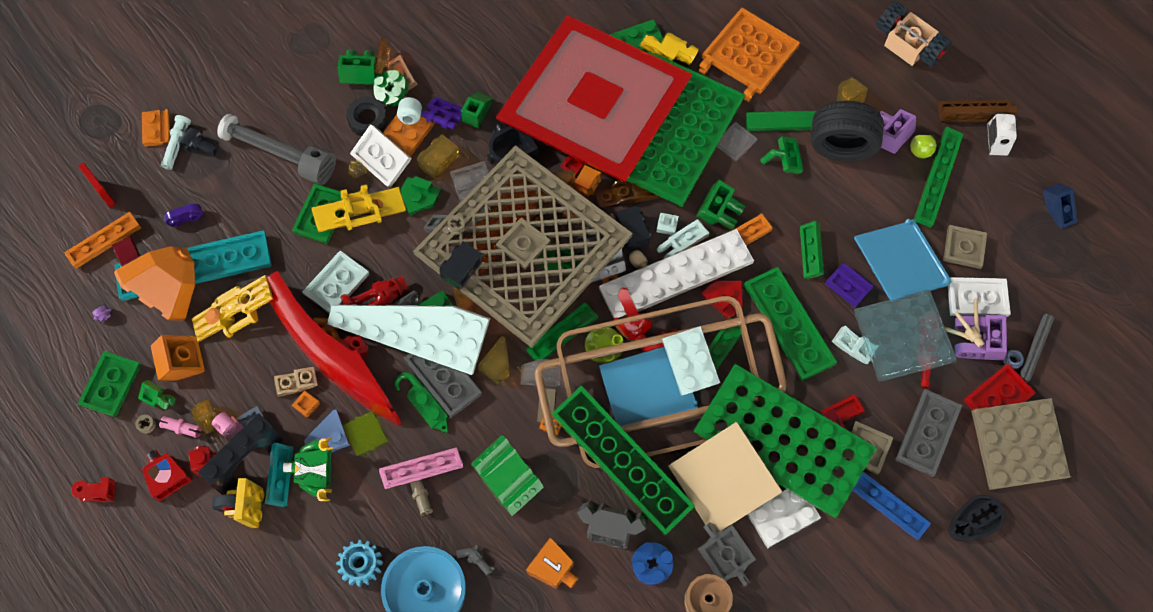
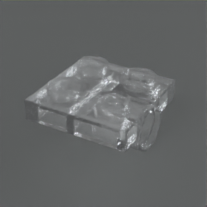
(468, 178)

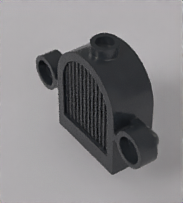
(505, 139)

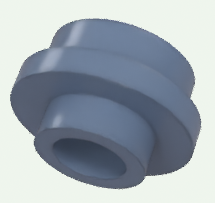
(1017, 356)

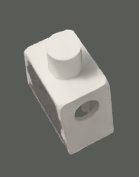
(1001, 128)

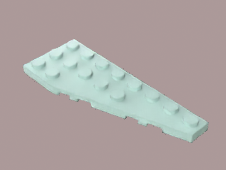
(431, 332)

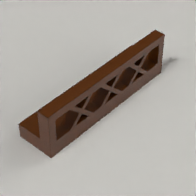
(974, 110)

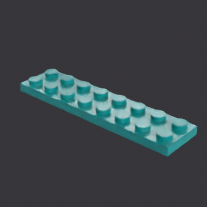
(223, 259)

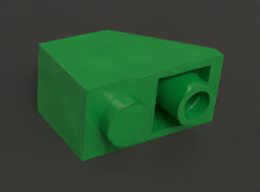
(476, 109)

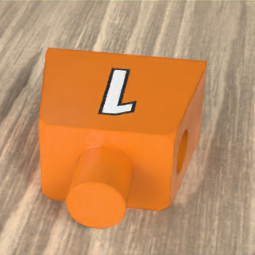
(552, 566)

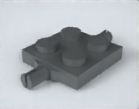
(726, 553)

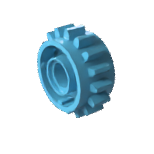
(367, 571)

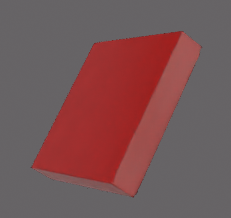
(97, 185)

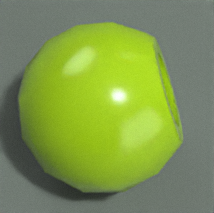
(923, 146)

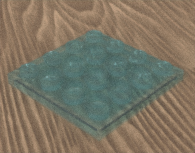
(904, 335)

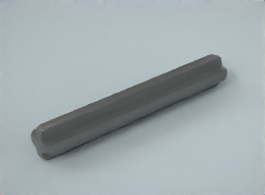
(1036, 347)

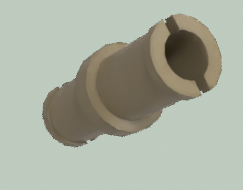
(420, 495)

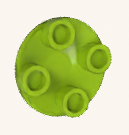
(603, 338)

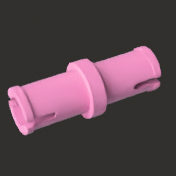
(180, 426)

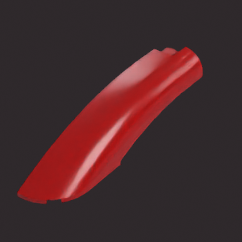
(330, 357)

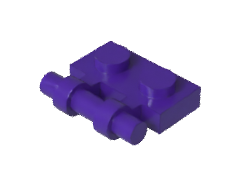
(449, 111)

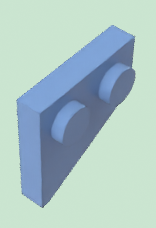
(330, 427)

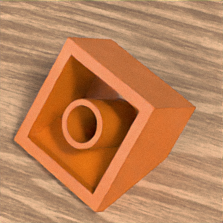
(177, 357)

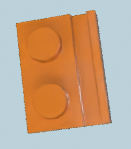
(155, 127)

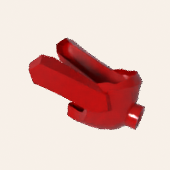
(632, 330)

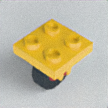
(242, 504)

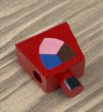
(163, 475)

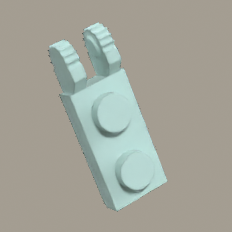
(684, 238)

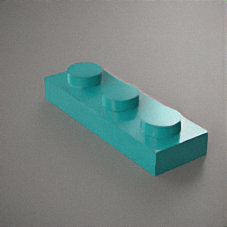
(278, 481)

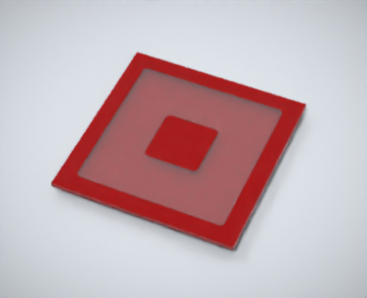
(595, 98)

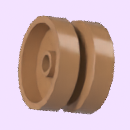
(705, 587)

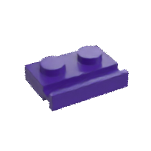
(849, 285)

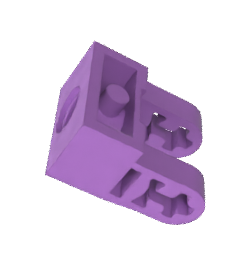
(993, 336)

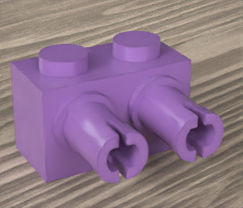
(897, 129)

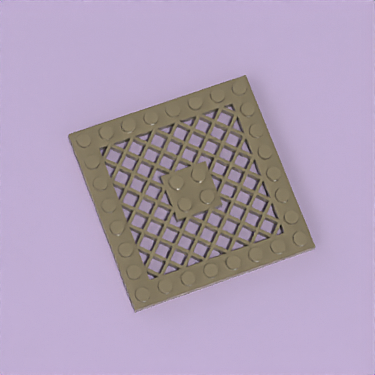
(526, 243)

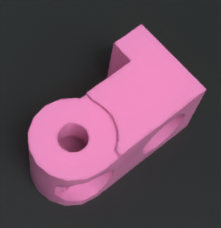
(227, 425)

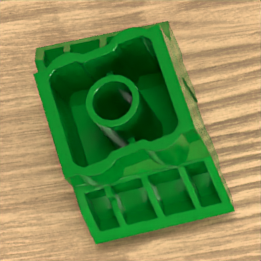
(507, 475)

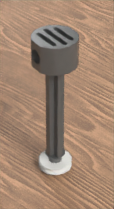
(313, 164)

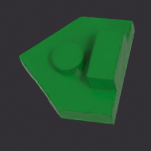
(419, 194)

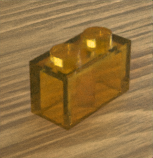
(438, 156)

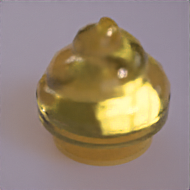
(356, 169)

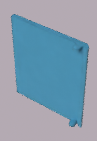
(902, 260)
(643, 388)

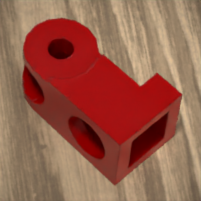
(94, 491)

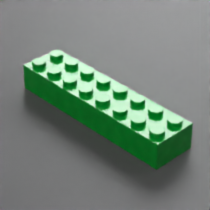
(623, 460)

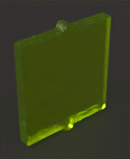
(364, 433)

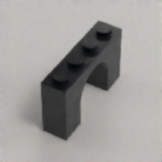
(221, 467)

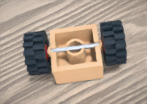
(911, 36)

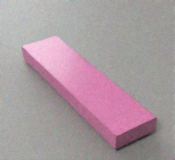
(420, 468)

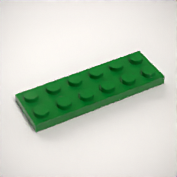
(790, 324)

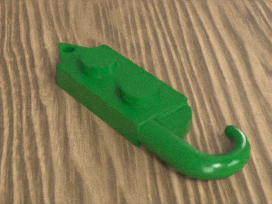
(424, 402)

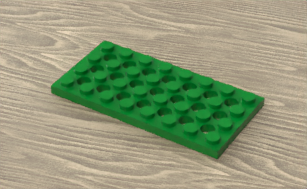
(798, 436)

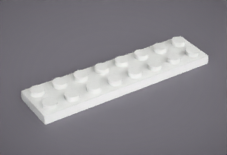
(679, 273)

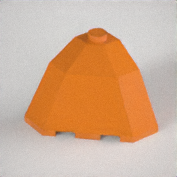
(161, 280)

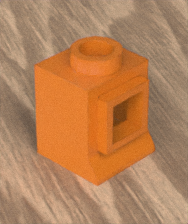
(587, 181)

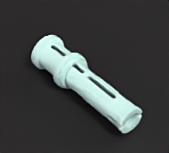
(177, 134)

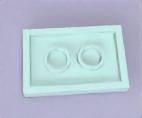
(337, 278)
(690, 361)

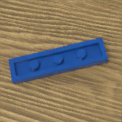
(891, 506)

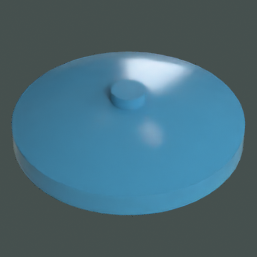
(423, 582)

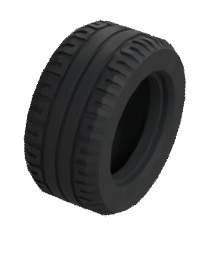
(847, 131)

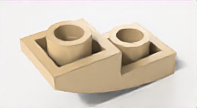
(295, 382)

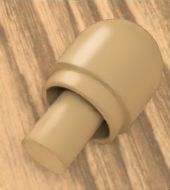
(638, 259)

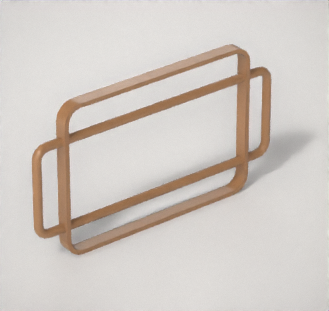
(562, 361)

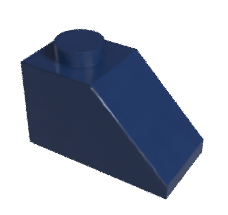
(1061, 204)

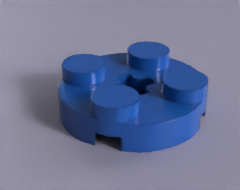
(648, 552)

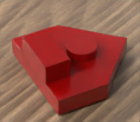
(724, 288)

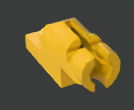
(670, 48)

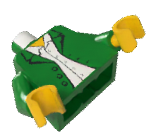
(312, 468)

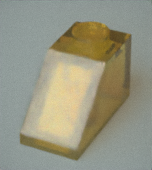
(851, 91)
(496, 363)
(204, 414)

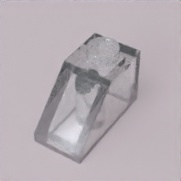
(550, 376)

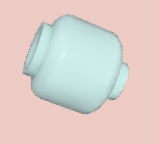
(409, 110)

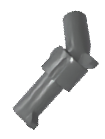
(476, 557)

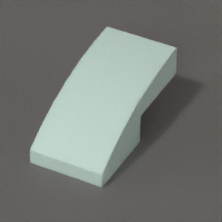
(852, 344)

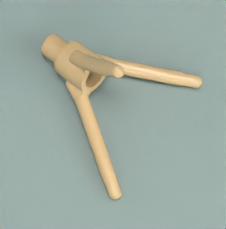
(971, 333)

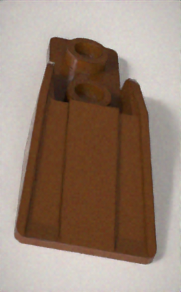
(623, 194)

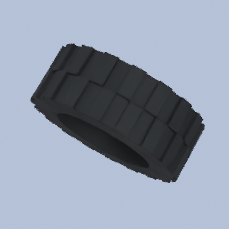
(360, 105)

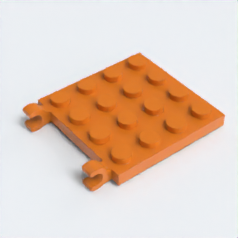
(749, 51)

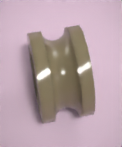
(456, 218)
(144, 418)

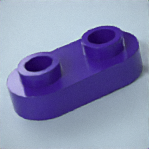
(183, 214)

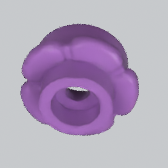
(101, 313)

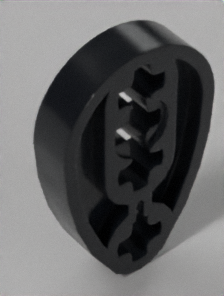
(972, 509)

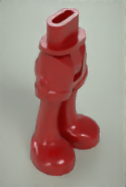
(384, 293)

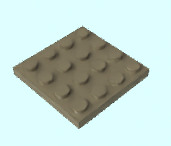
(1020, 444)

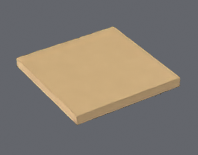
(725, 478)

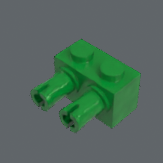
(357, 69)
(715, 203)

